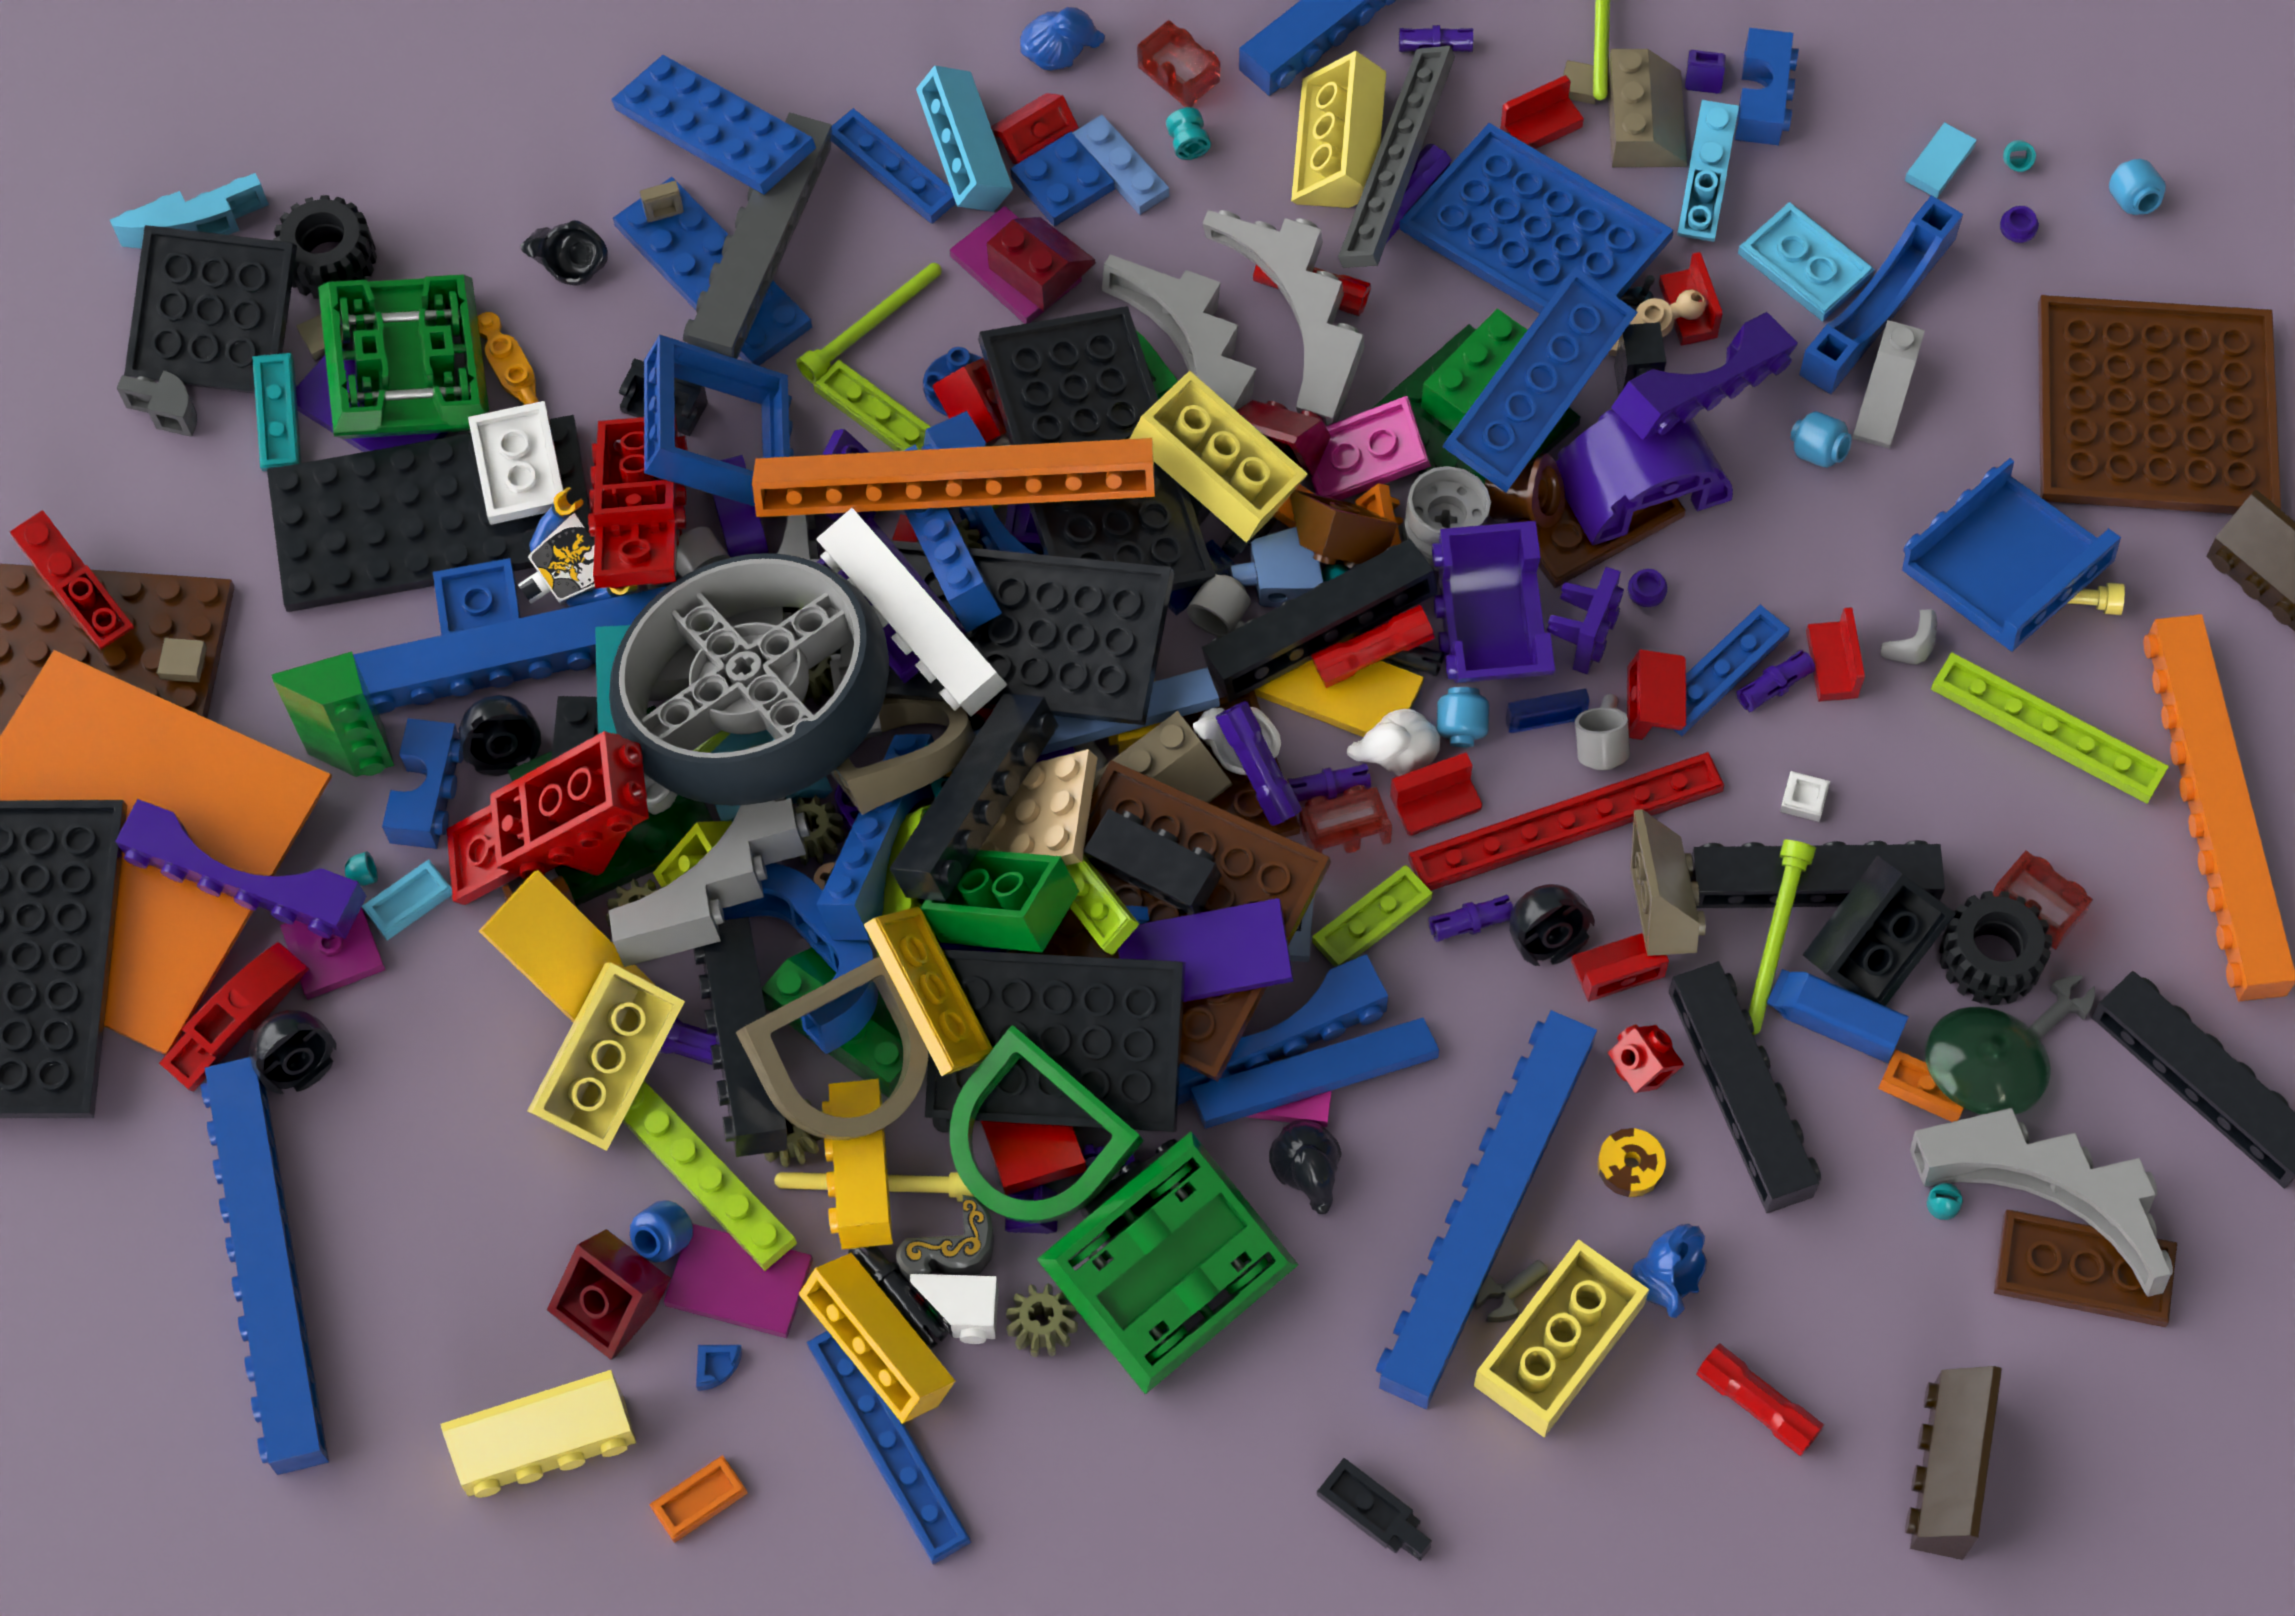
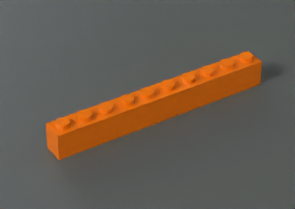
(954, 477)
(2219, 809)

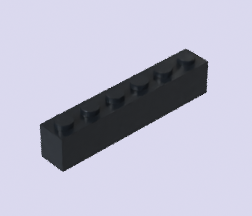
(1319, 619)
(974, 797)
(1754, 872)
(735, 1001)
(2202, 1074)
(1744, 1088)

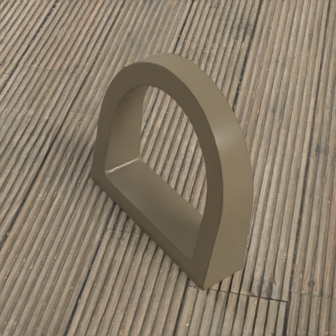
(901, 775)
(778, 1086)

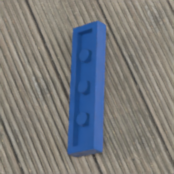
(892, 166)
(1731, 662)

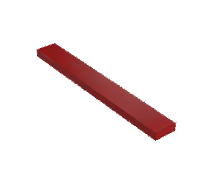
(1565, 822)

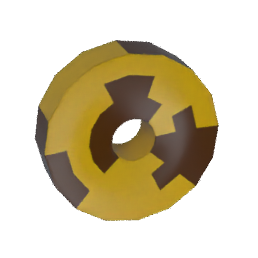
(1636, 1145)

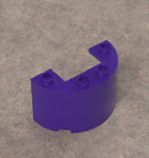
(1615, 472)
(1491, 603)

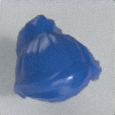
(1059, 38)
(1673, 1267)

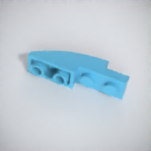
(1707, 170)
(207, 212)

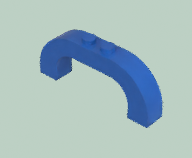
(794, 899)

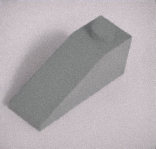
(1888, 384)

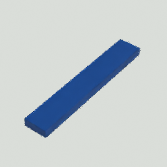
(1314, 1073)
(892, 1452)

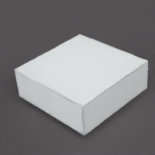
(1804, 796)

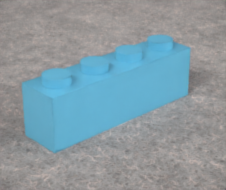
(964, 139)

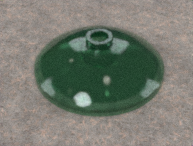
(1985, 1076)

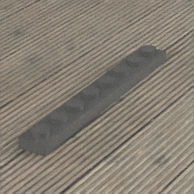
(1396, 157)

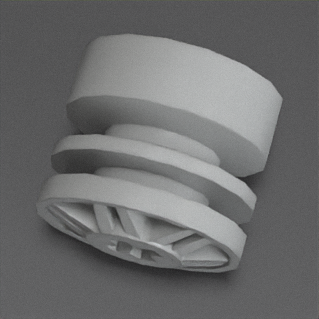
(1440, 501)

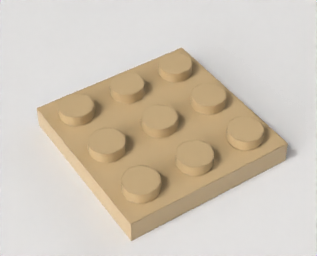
(1049, 810)

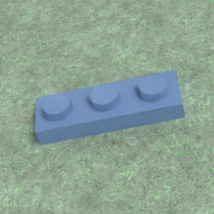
(1130, 173)

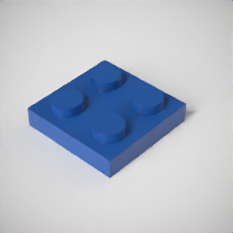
(1062, 179)
(476, 595)

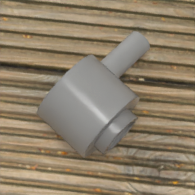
(696, 549)
(1219, 605)
(1603, 735)

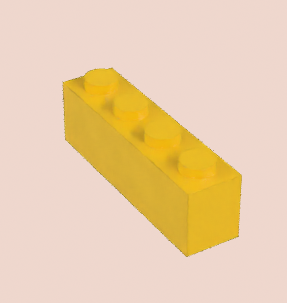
(859, 1170)
(876, 1337)

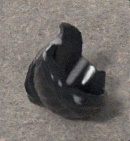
(568, 251)
(1307, 1160)

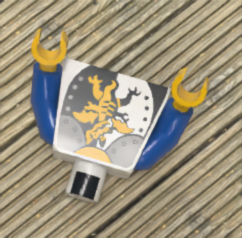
(564, 559)

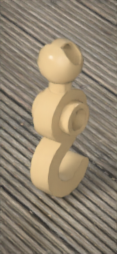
(1660, 311)

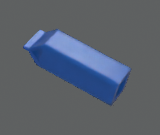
(1838, 1013)

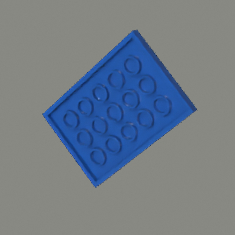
(1531, 221)

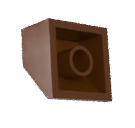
(1340, 529)

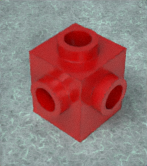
(1645, 1057)

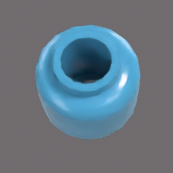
(2137, 187)
(1821, 439)
(1462, 716)

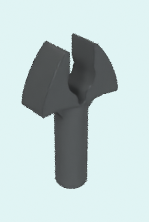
(2063, 1005)
(1509, 1291)

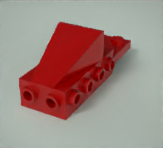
(632, 513)
(554, 816)

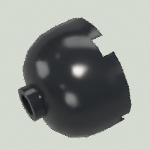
(498, 735)
(1550, 924)
(291, 1051)

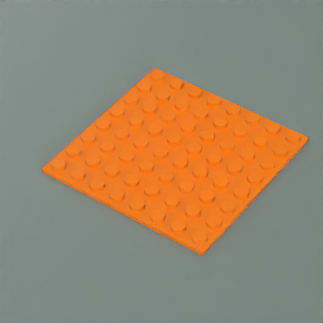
(236, 797)

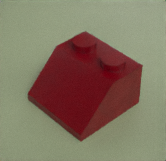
(1037, 259)
(1296, 434)
(607, 1292)

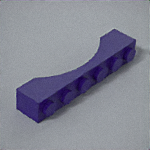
(1661, 399)
(315, 898)

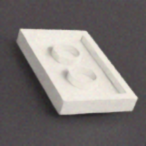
(516, 461)

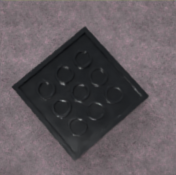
(208, 306)

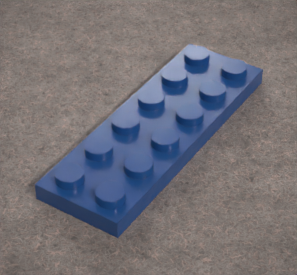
(714, 124)
(684, 254)
(1539, 379)

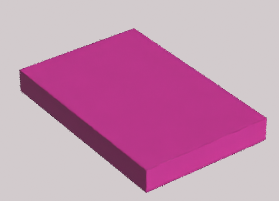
(1370, 450)

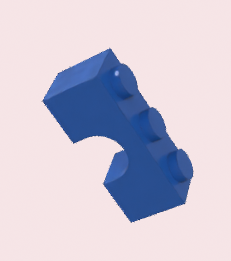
(1763, 111)
(421, 814)

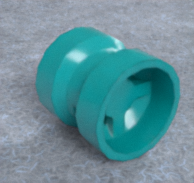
(1189, 137)

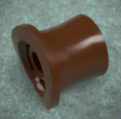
(1534, 494)

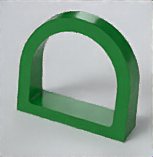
(982, 1082)

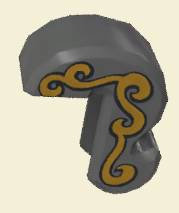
(951, 1254)

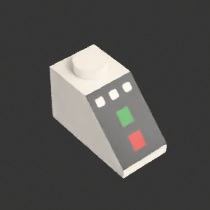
(960, 1304)

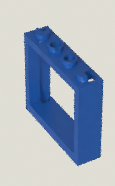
(721, 373)

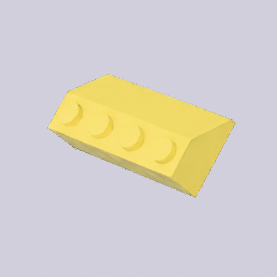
(1338, 132)
(1218, 456)
(606, 1056)
(539, 1434)

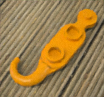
(507, 360)

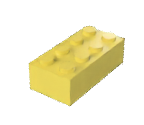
(1561, 1338)

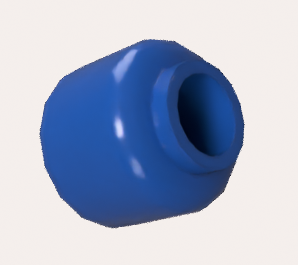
(661, 1231)

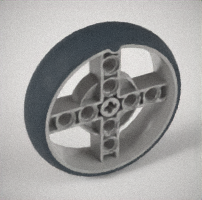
(749, 678)

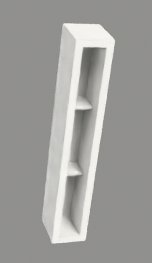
(912, 614)

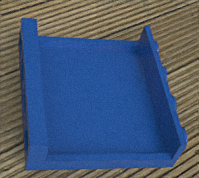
(2006, 557)

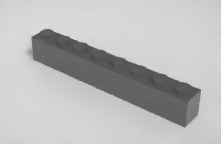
(756, 250)

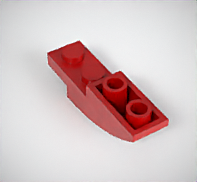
(71, 580)
(231, 1012)

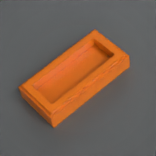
(698, 1499)

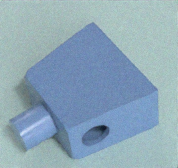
(1279, 568)

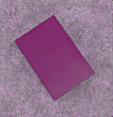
(973, 257)
(726, 1284)

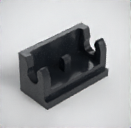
(689, 398)

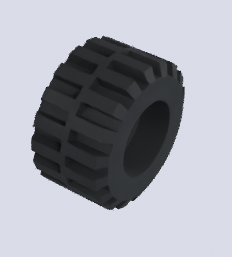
(321, 223)
(2004, 919)

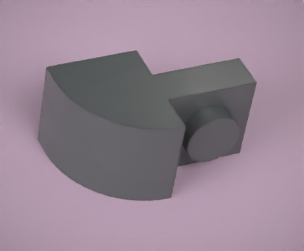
(164, 401)

